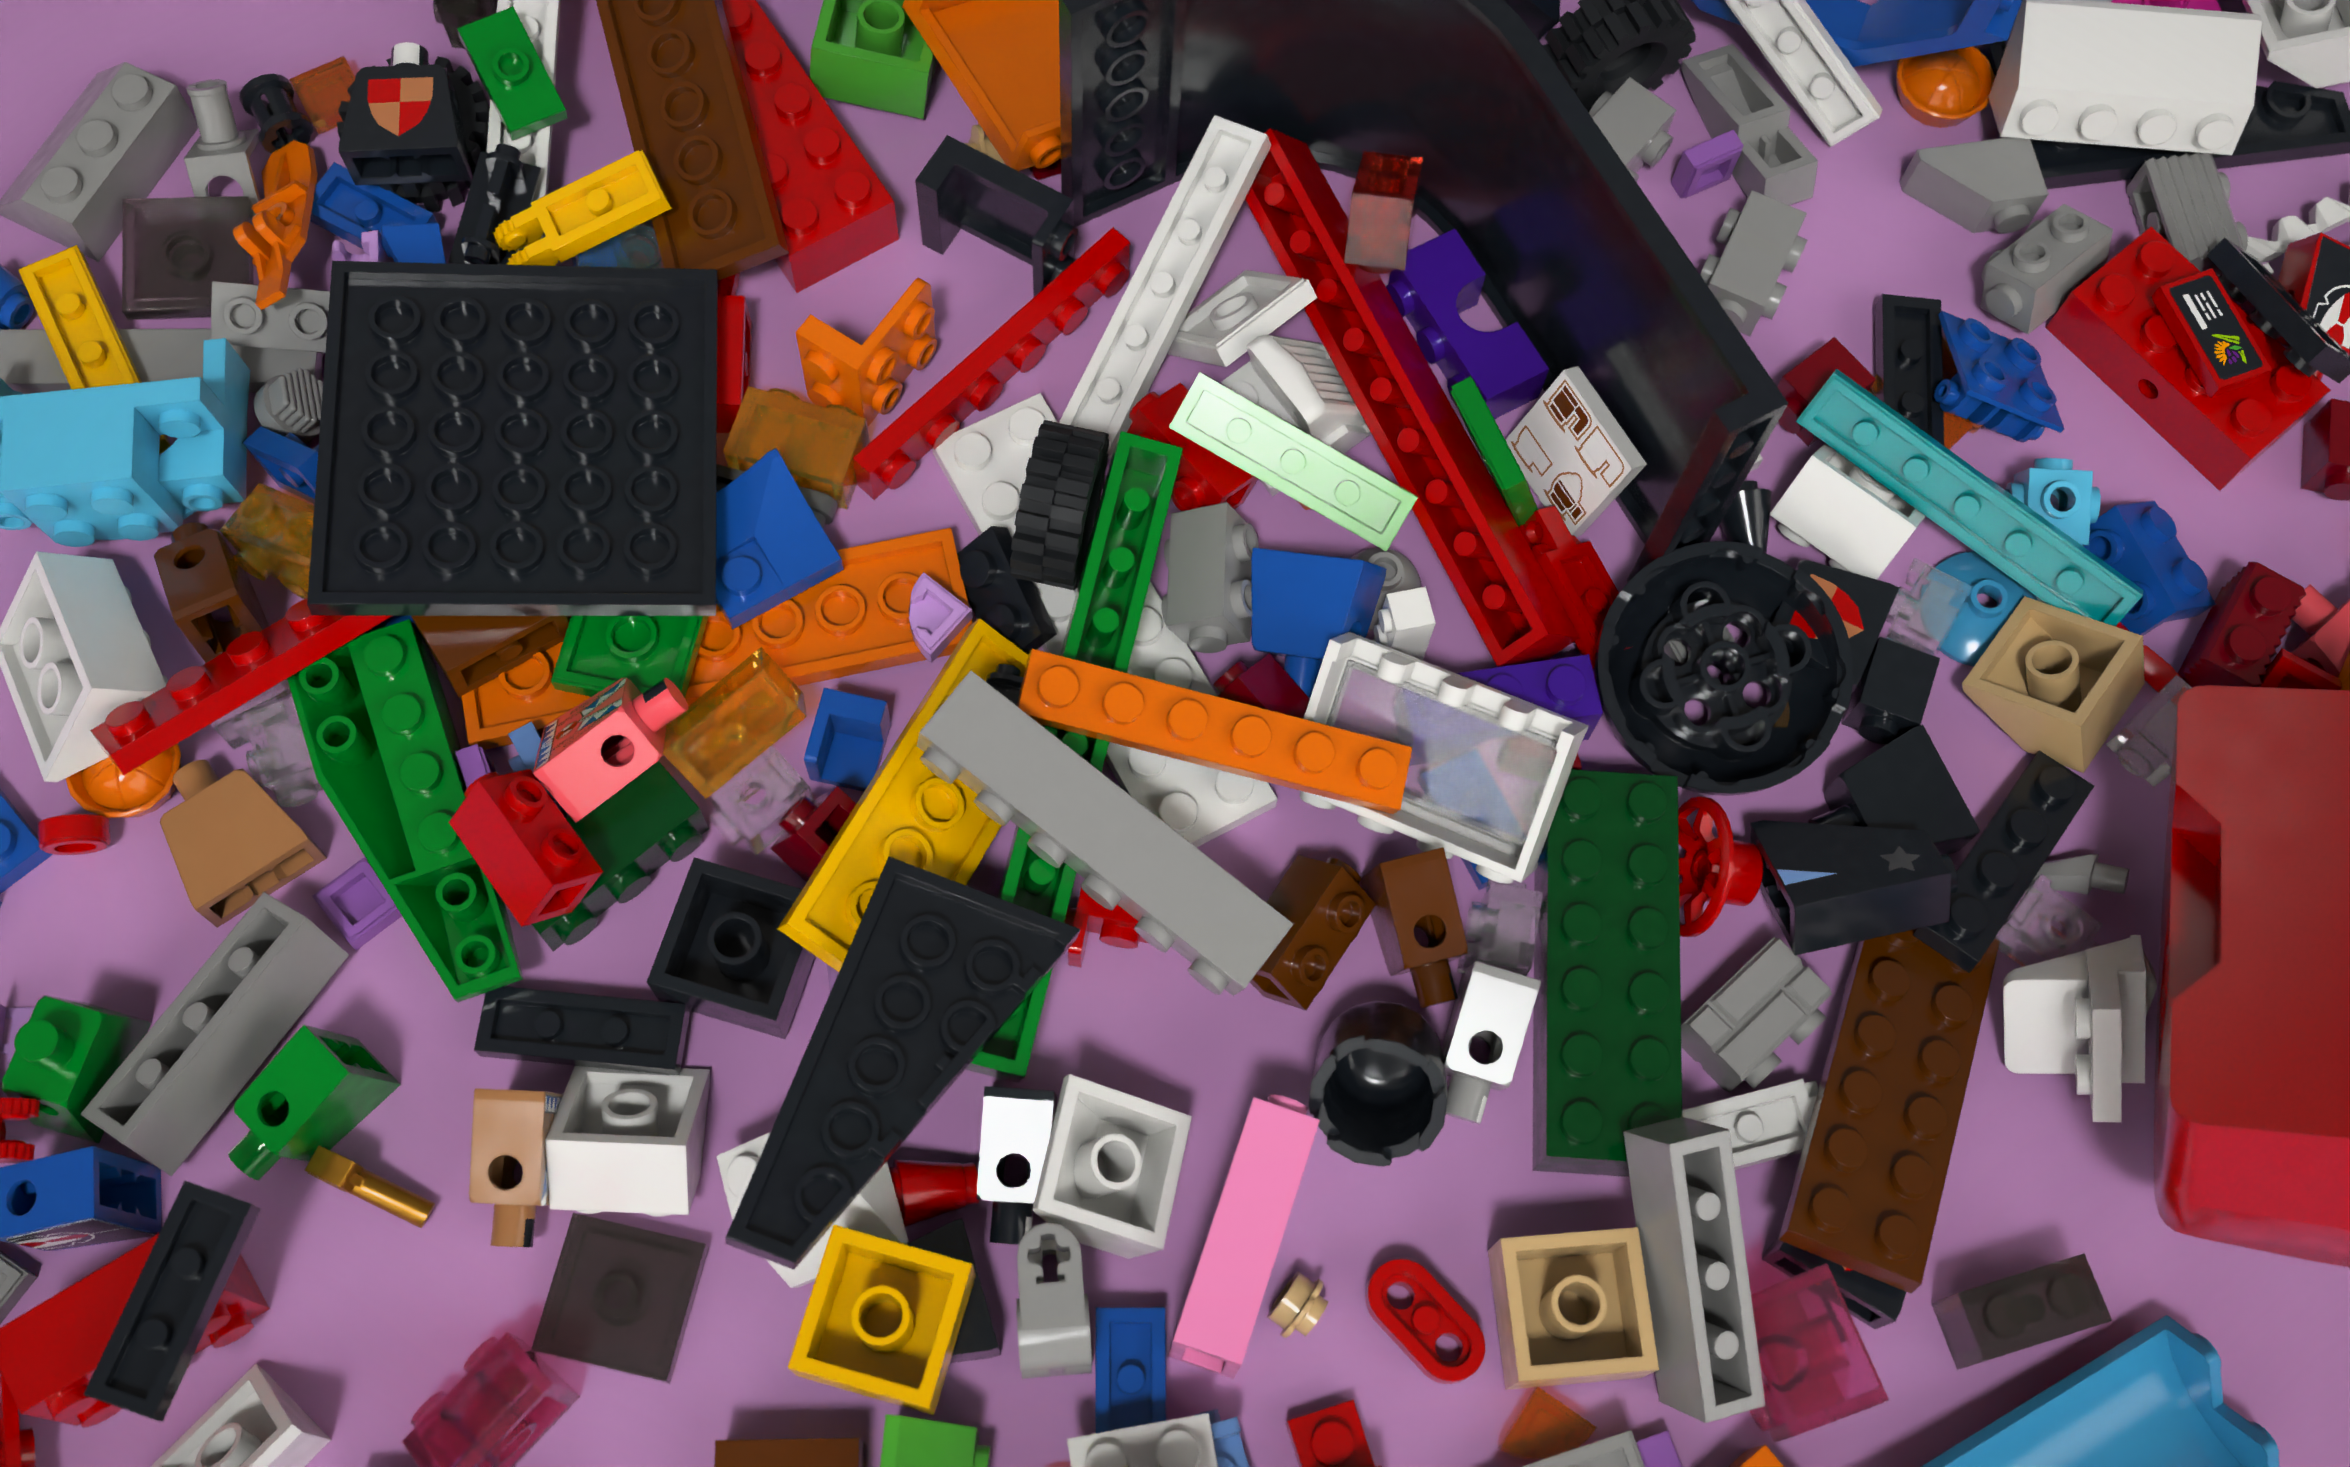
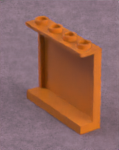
(1004, 67)

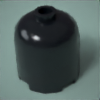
(1379, 1083)

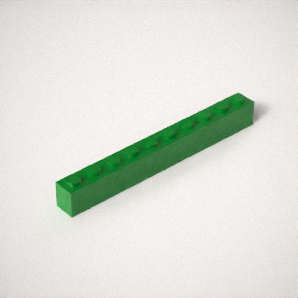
(1101, 634)

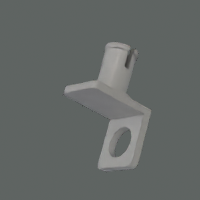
(221, 147)

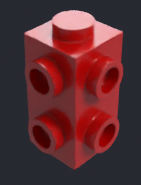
(1201, 476)
(525, 846)

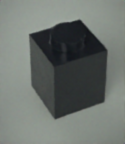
(1891, 692)

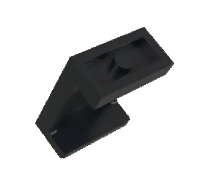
(997, 205)

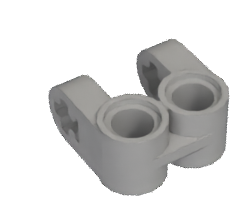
(1052, 1315)

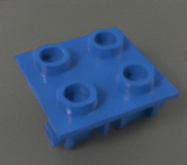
(1996, 382)

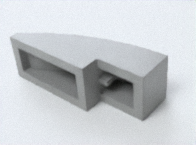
(1739, 99)

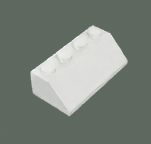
(2128, 75)

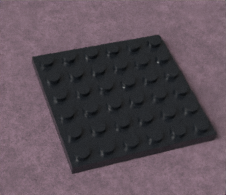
(517, 442)

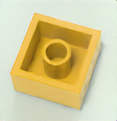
(882, 1319)

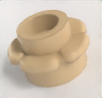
(1298, 1305)

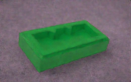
(512, 73)

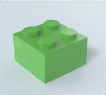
(871, 56)

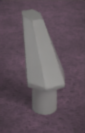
(2084, 872)

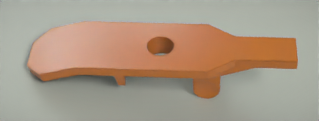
(280, 219)

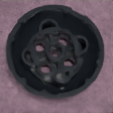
(1691, 601)

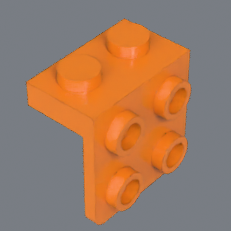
(869, 374)

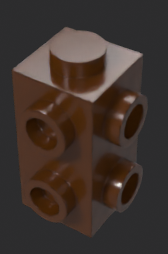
(1326, 917)

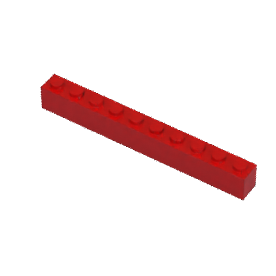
(1408, 413)

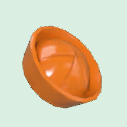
(1945, 86)
(114, 795)

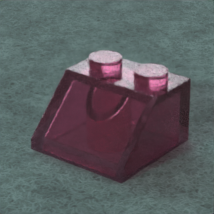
(1810, 1356)
(492, 1411)

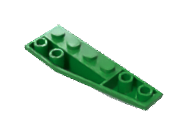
(393, 775)

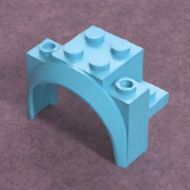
(91, 460)

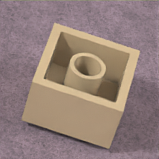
(1572, 1308)

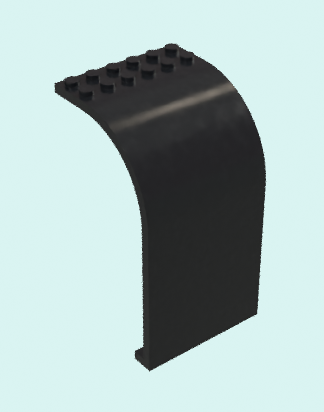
(1505, 163)

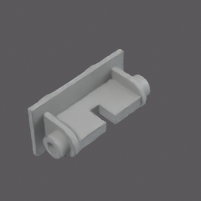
(289, 324)

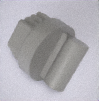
(291, 404)

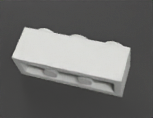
(1406, 622)

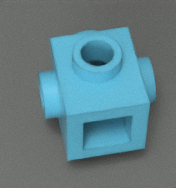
(2070, 491)

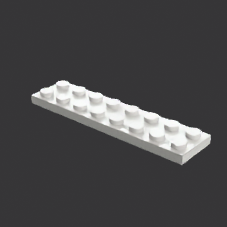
(1199, 802)

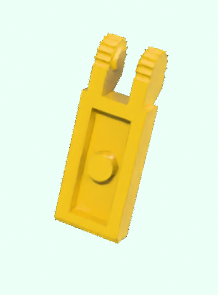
(584, 213)

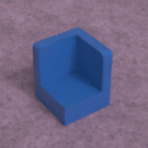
(847, 739)

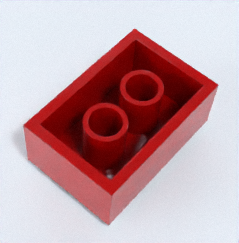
(58, 1344)

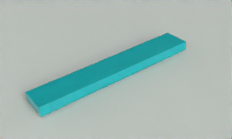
(1966, 502)

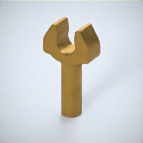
(368, 1186)

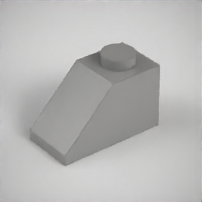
(1979, 183)

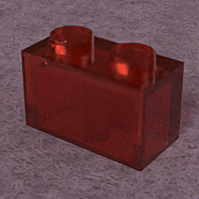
(1383, 212)

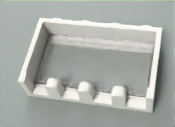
(1480, 762)

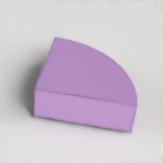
(935, 616)

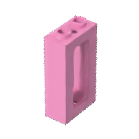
(1245, 1236)

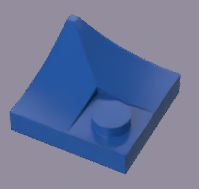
(767, 542)

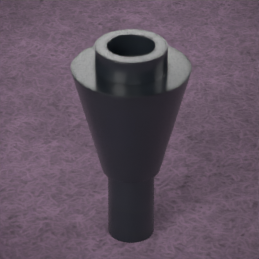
(1749, 516)

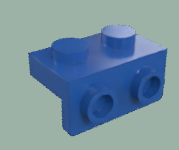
(2144, 548)

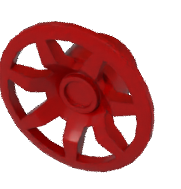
(1713, 867)

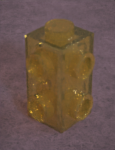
(273, 537)

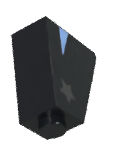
(1851, 881)

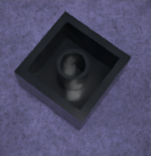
(727, 950)

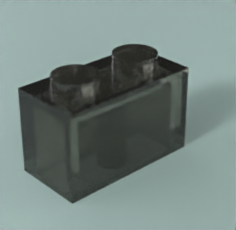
(2021, 1311)

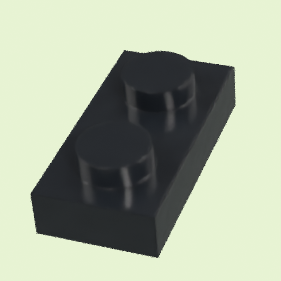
(997, 597)

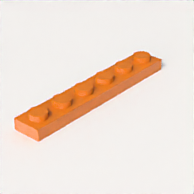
(1214, 732)

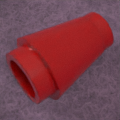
(932, 1188)

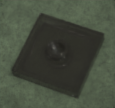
(177, 251)
(620, 1298)

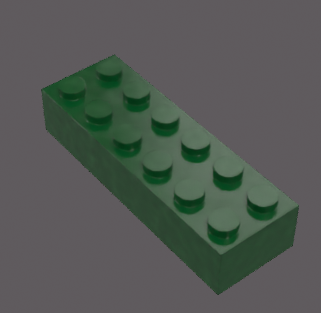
(1606, 971)

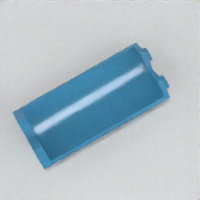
(2134, 1406)

